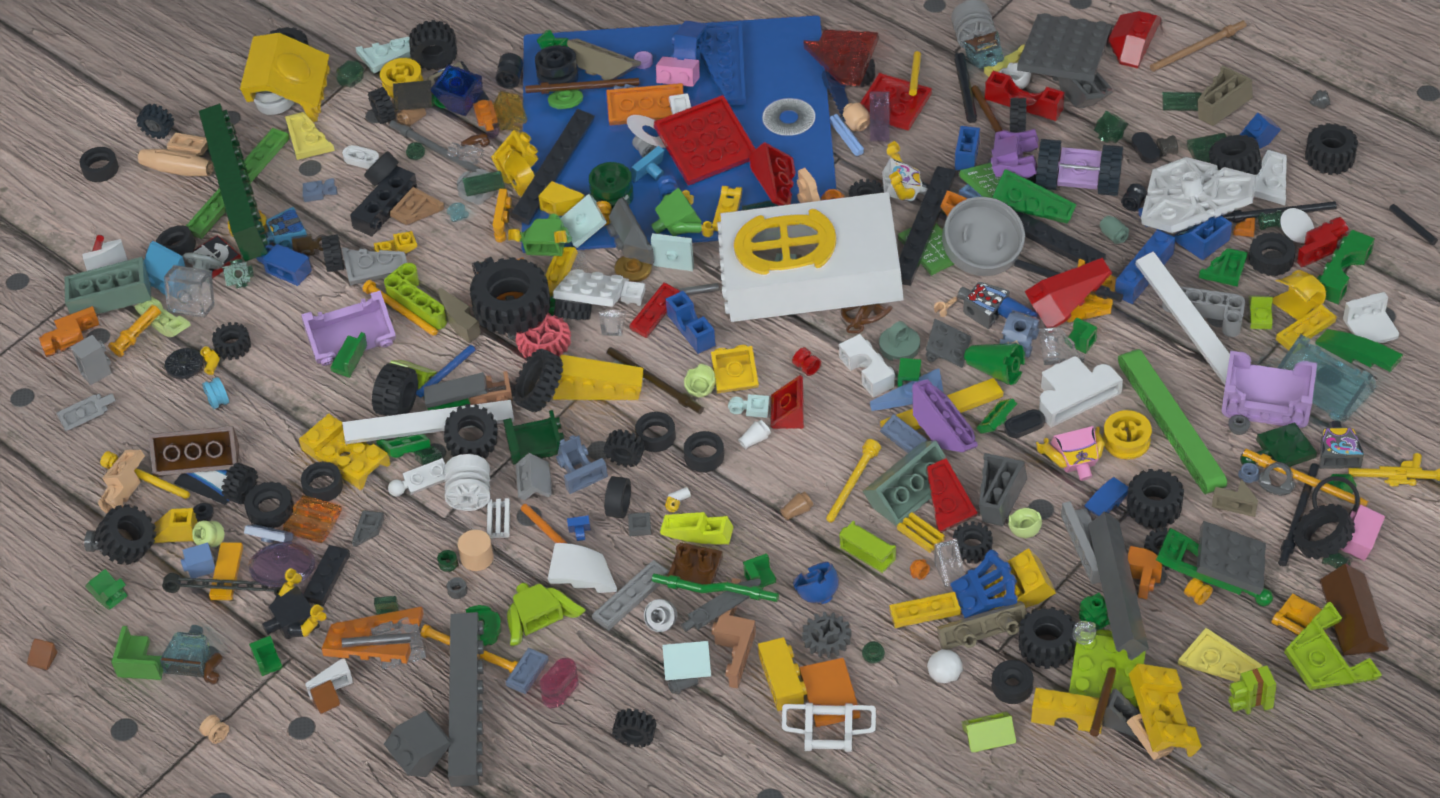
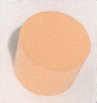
(475, 550)

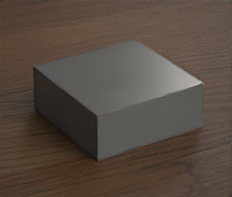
(639, 524)

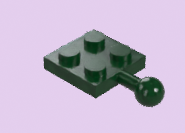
(1284, 445)

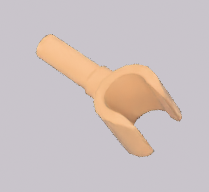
(944, 306)

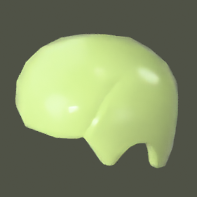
(700, 381)
(1025, 522)

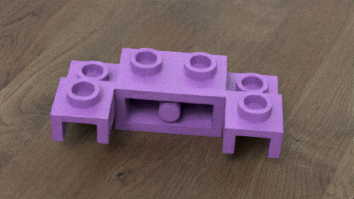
(1009, 153)

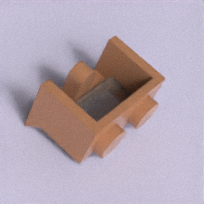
(495, 391)

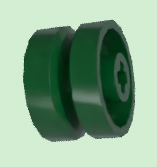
(610, 182)

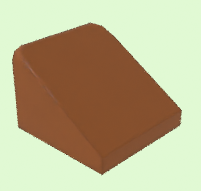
(41, 654)
(325, 697)

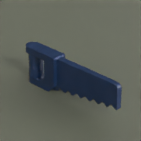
(837, 91)

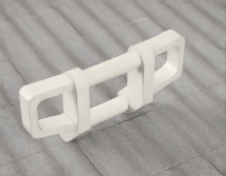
(811, 710)

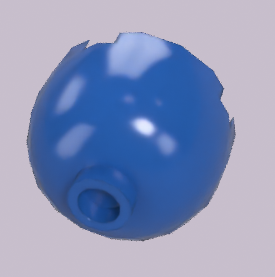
(818, 584)

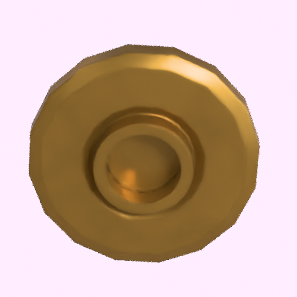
(632, 269)

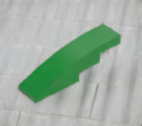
(1354, 347)

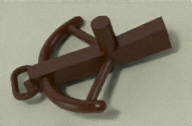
(862, 316)

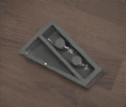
(1000, 487)

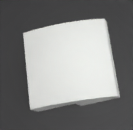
(111, 253)

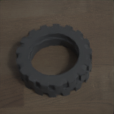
(1333, 542)

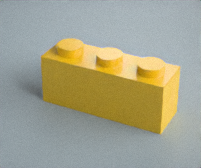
(781, 672)

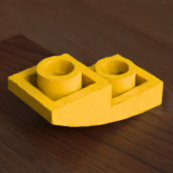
(401, 242)

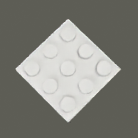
(590, 288)

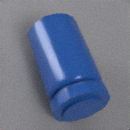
(1010, 304)

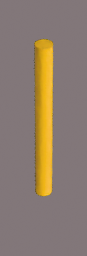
(915, 73)

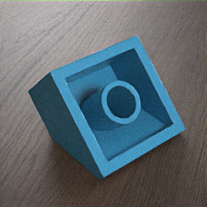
(159, 262)

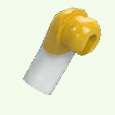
(674, 499)

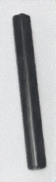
(965, 86)

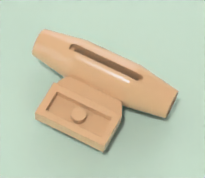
(179, 157)

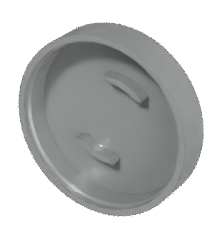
(983, 236)

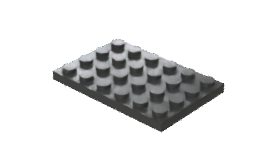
(1064, 47)

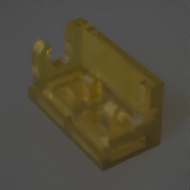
(509, 111)

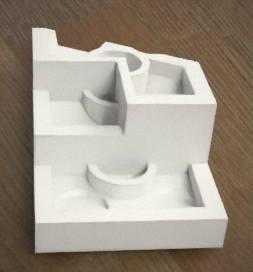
(581, 568)

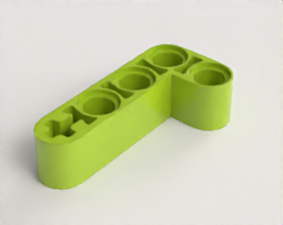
(402, 287)

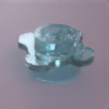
(457, 212)

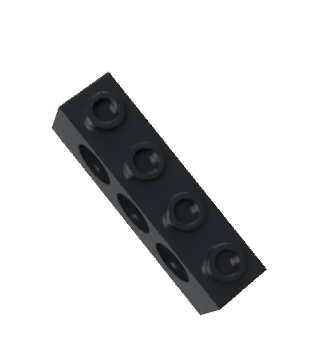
(377, 205)

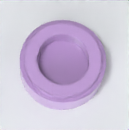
(645, 58)

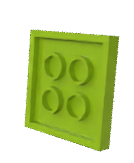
(1091, 666)

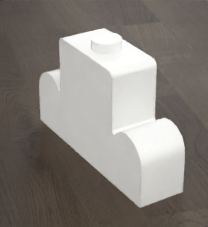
(1074, 389)

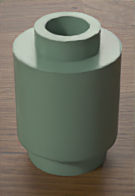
(1114, 229)

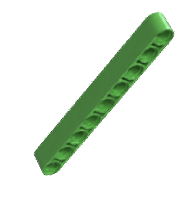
(1172, 421)

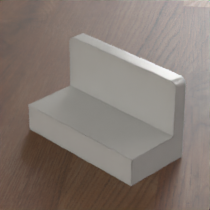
(533, 477)

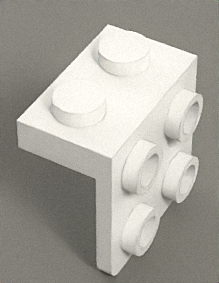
(1368, 318)

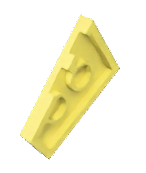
(305, 137)
(1217, 657)

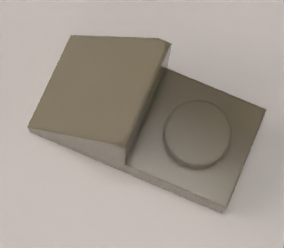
(1239, 502)

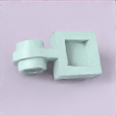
(756, 405)

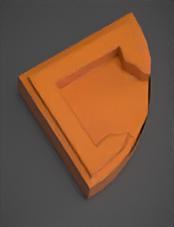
(1245, 228)

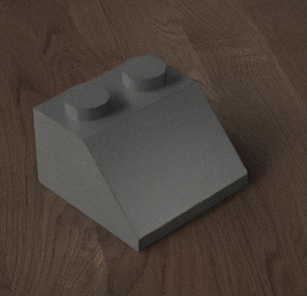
(418, 744)

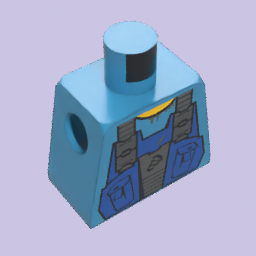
(283, 227)

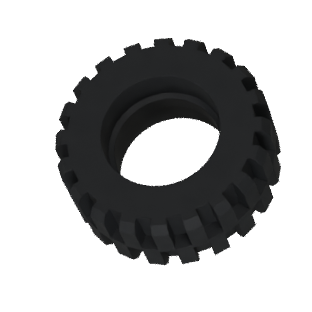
(506, 277)

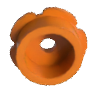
(919, 569)

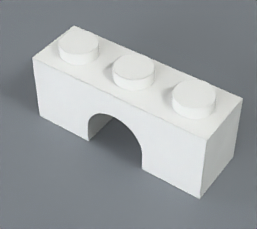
(859, 353)

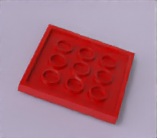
(705, 139)

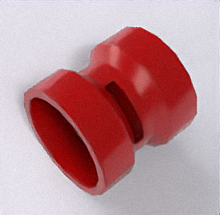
(805, 360)

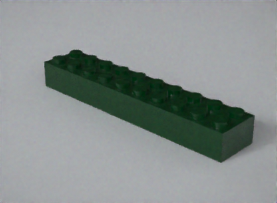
(233, 182)

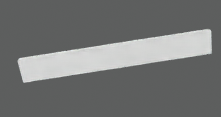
(1185, 313)
(414, 423)

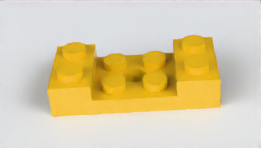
(327, 442)
(1161, 708)

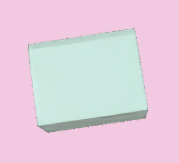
(686, 660)

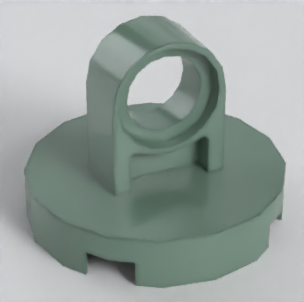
(899, 342)

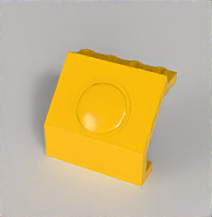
(288, 70)

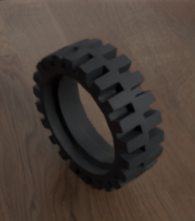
(542, 365)

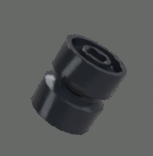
(509, 70)

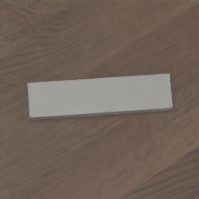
(629, 596)

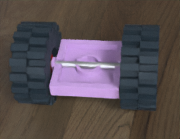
(1079, 167)

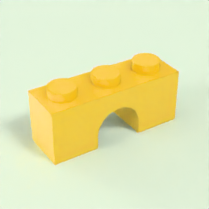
(1052, 704)

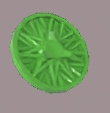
(565, 99)

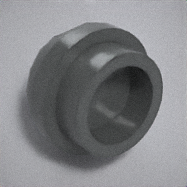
(1320, 99)

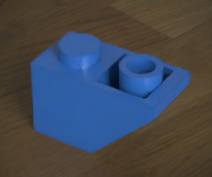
(1261, 129)

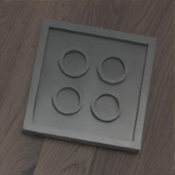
(1231, 557)

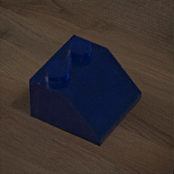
(458, 89)

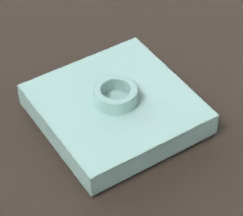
(583, 220)
(672, 252)

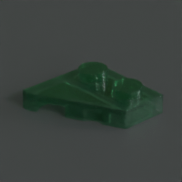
(1200, 147)

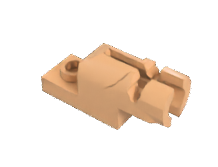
(121, 480)

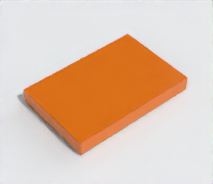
(829, 685)

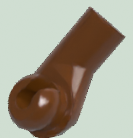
(475, 139)
(209, 668)

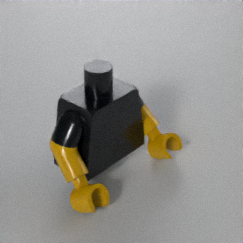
(292, 611)

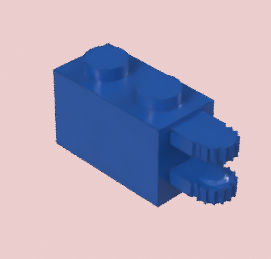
(286, 264)

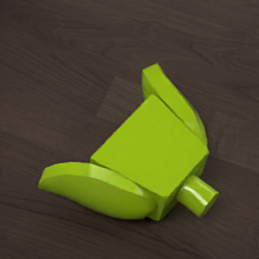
(537, 608)

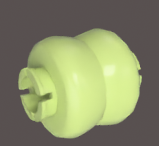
(208, 532)

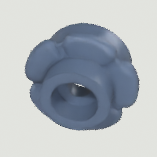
(1252, 470)

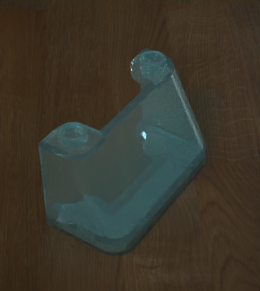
(1337, 386)

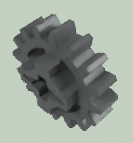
(829, 634)

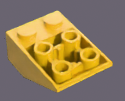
(1032, 580)

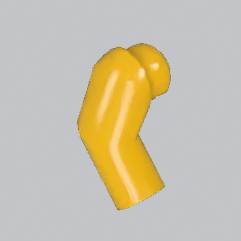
(211, 358)

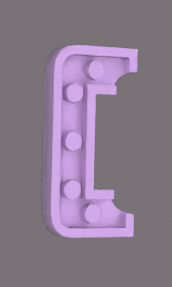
(329, 330)
(1268, 392)

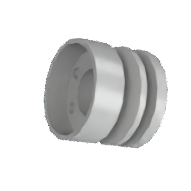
(971, 20)

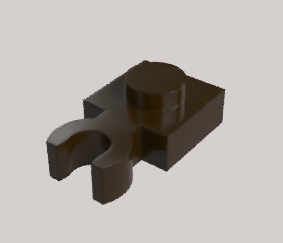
(306, 245)

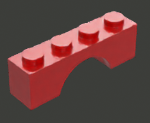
(1047, 104)

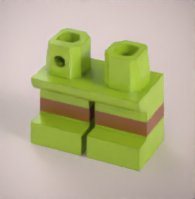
(1254, 689)

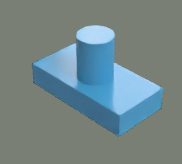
(648, 165)

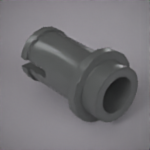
(678, 685)

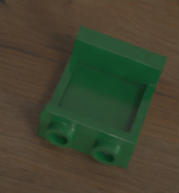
(536, 437)

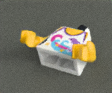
(901, 179)

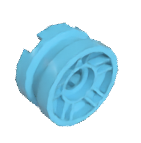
(215, 392)

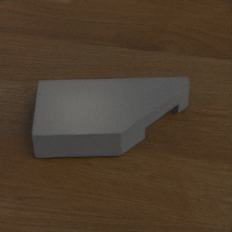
(368, 527)

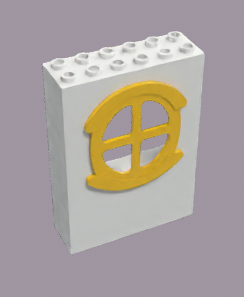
(848, 268)

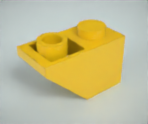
(558, 199)
(175, 526)

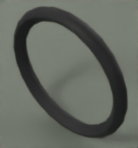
(1336, 478)

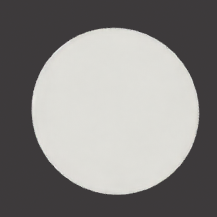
(1296, 224)

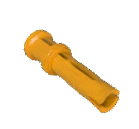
(129, 336)

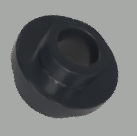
(203, 511)

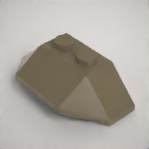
(601, 61)

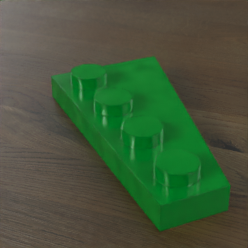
(1031, 198)

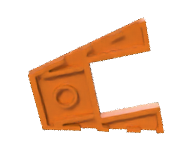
(362, 627)

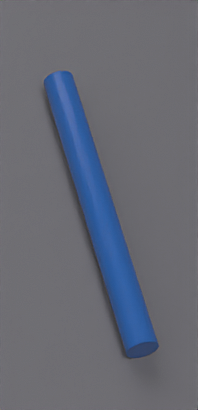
(447, 369)

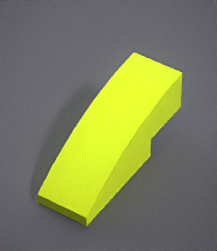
(697, 528)

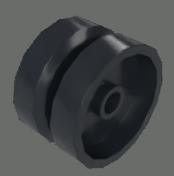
(556, 65)

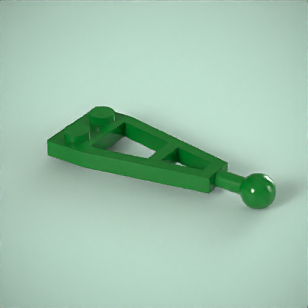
(1171, 556)

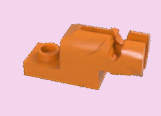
(68, 331)

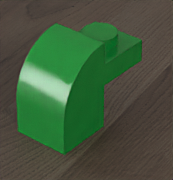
(106, 589)

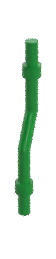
(754, 592)

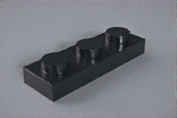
(326, 575)

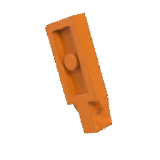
(485, 114)

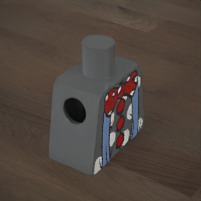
(983, 302)

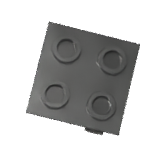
(947, 343)

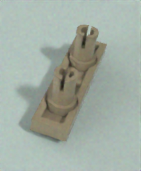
(981, 626)

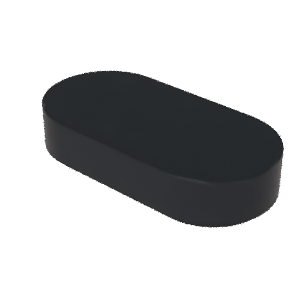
(1145, 147)
(1024, 423)

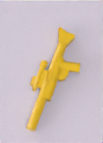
(1399, 475)

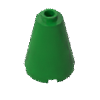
(997, 360)

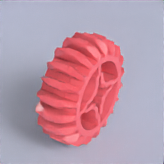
(549, 334)

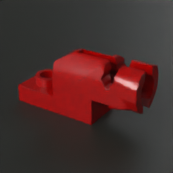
(1321, 241)

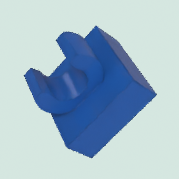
(579, 525)

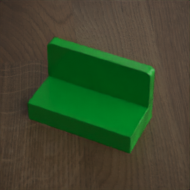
(349, 355)

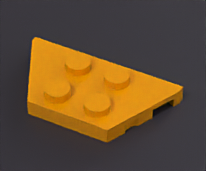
(1094, 305)

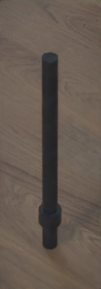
(1238, 215)
(1102, 292)
(1288, 545)

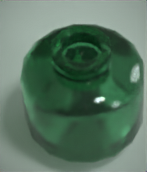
(350, 73)

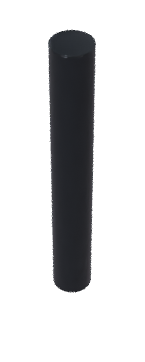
(1413, 224)

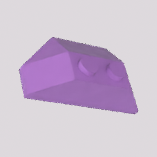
(941, 418)

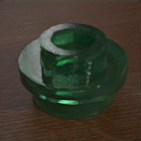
(415, 151)
(873, 647)

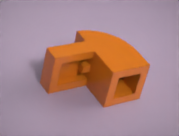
(1146, 568)

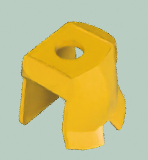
(1302, 296)

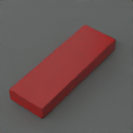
(653, 311)

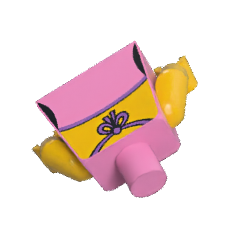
(1075, 450)

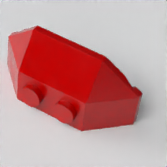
(1133, 36)

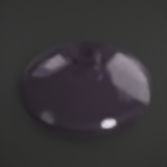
(272, 562)

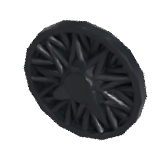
(183, 363)

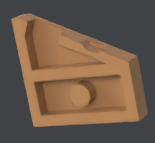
(415, 206)

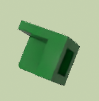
(1083, 335)
(909, 370)
(759, 569)
(265, 655)

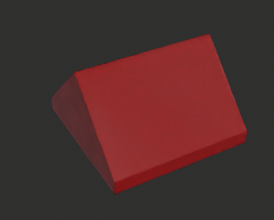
(788, 406)

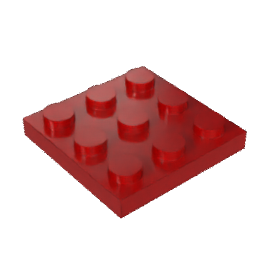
(902, 106)

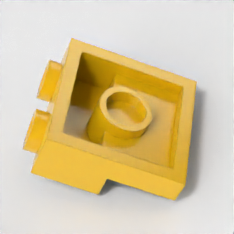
(518, 142)
(734, 369)

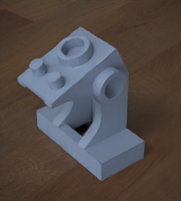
(572, 454)

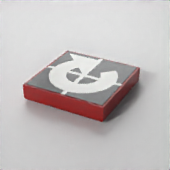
(218, 249)

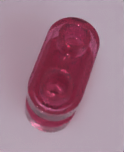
(559, 682)

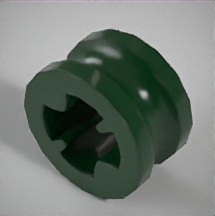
(447, 554)

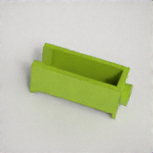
(867, 547)

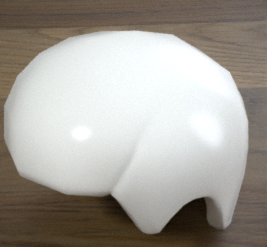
(944, 666)

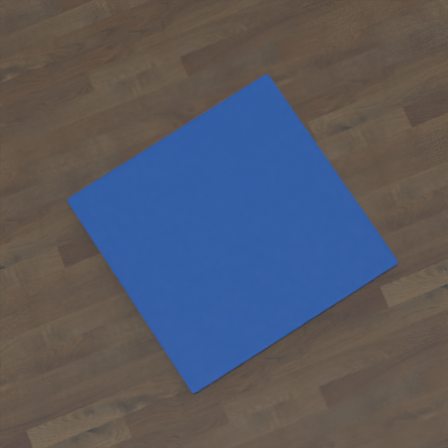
(773, 70)

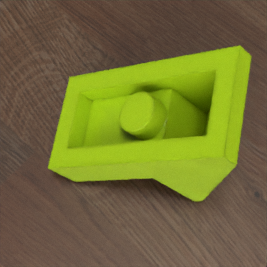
(1260, 311)

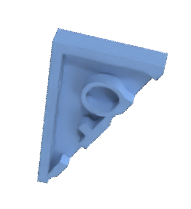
(903, 395)

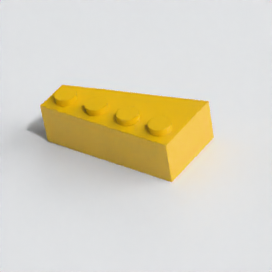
(597, 380)

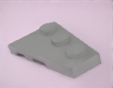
(370, 265)

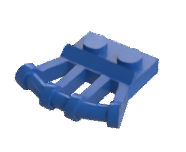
(971, 591)

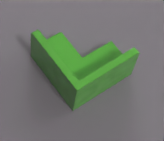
(131, 658)

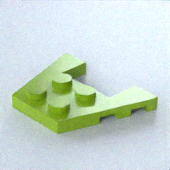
(1320, 661)

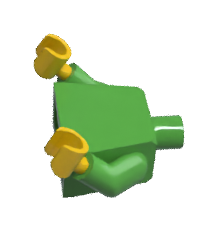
(679, 216)
(543, 237)

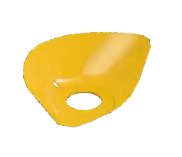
(517, 165)

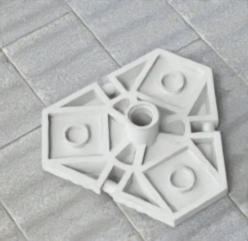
(1192, 192)

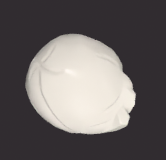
(1020, 78)

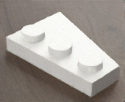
(1272, 178)

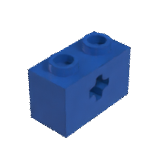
(967, 147)

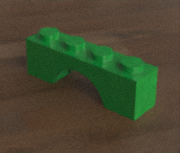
(1353, 251)

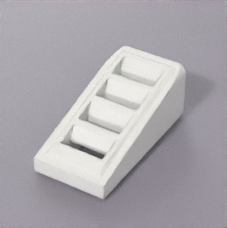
(338, 674)

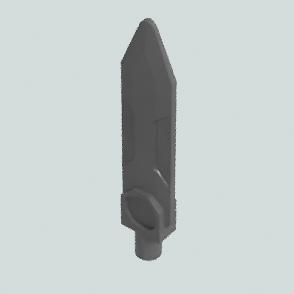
(716, 607)

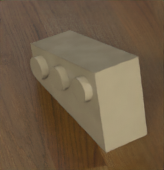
(1224, 96)

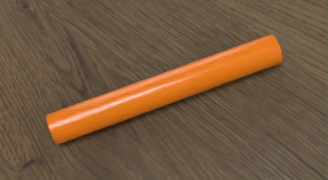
(547, 529)

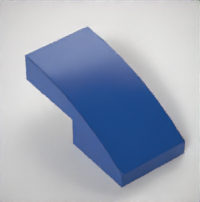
(1108, 496)

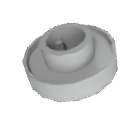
(660, 615)

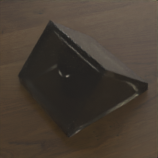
(412, 95)

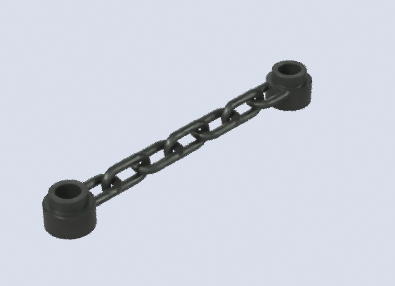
(172, 584)

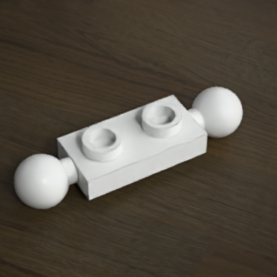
(419, 478)

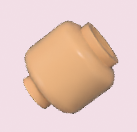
(856, 116)

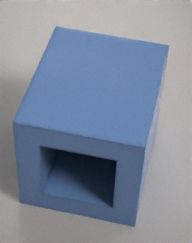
(198, 560)

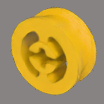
(399, 72)
(1138, 432)

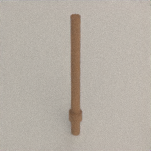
(1227, 31)

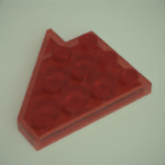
(844, 53)

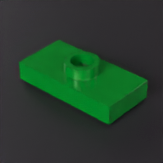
(996, 416)

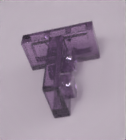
(879, 116)

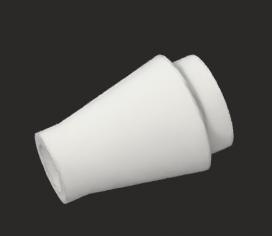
(756, 433)

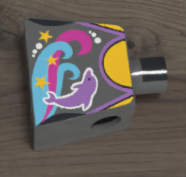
(1340, 448)

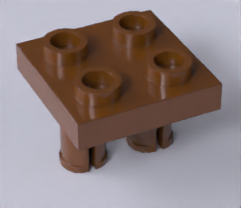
(696, 563)

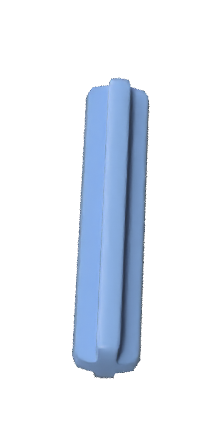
(846, 135)

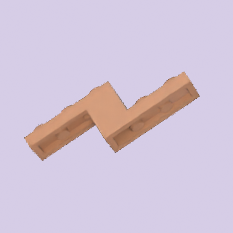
(736, 634)

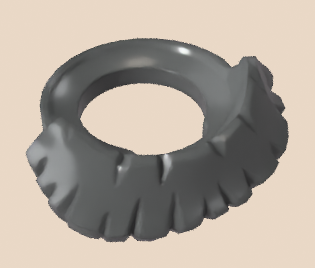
(1285, 488)

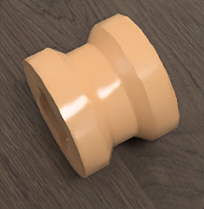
(214, 729)

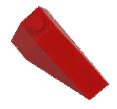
(774, 172)
(1062, 293)

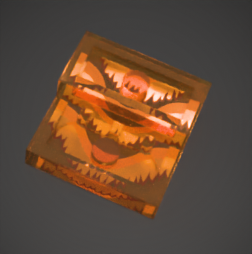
(312, 519)

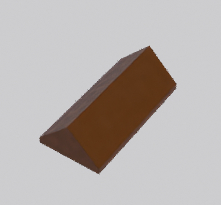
(193, 450)
(1360, 624)

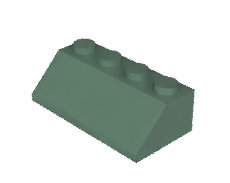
(108, 287)
(905, 484)

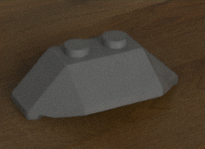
(1085, 93)
(628, 233)

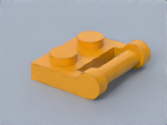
(1296, 610)

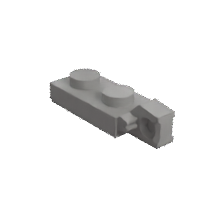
(84, 410)

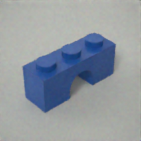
(696, 331)

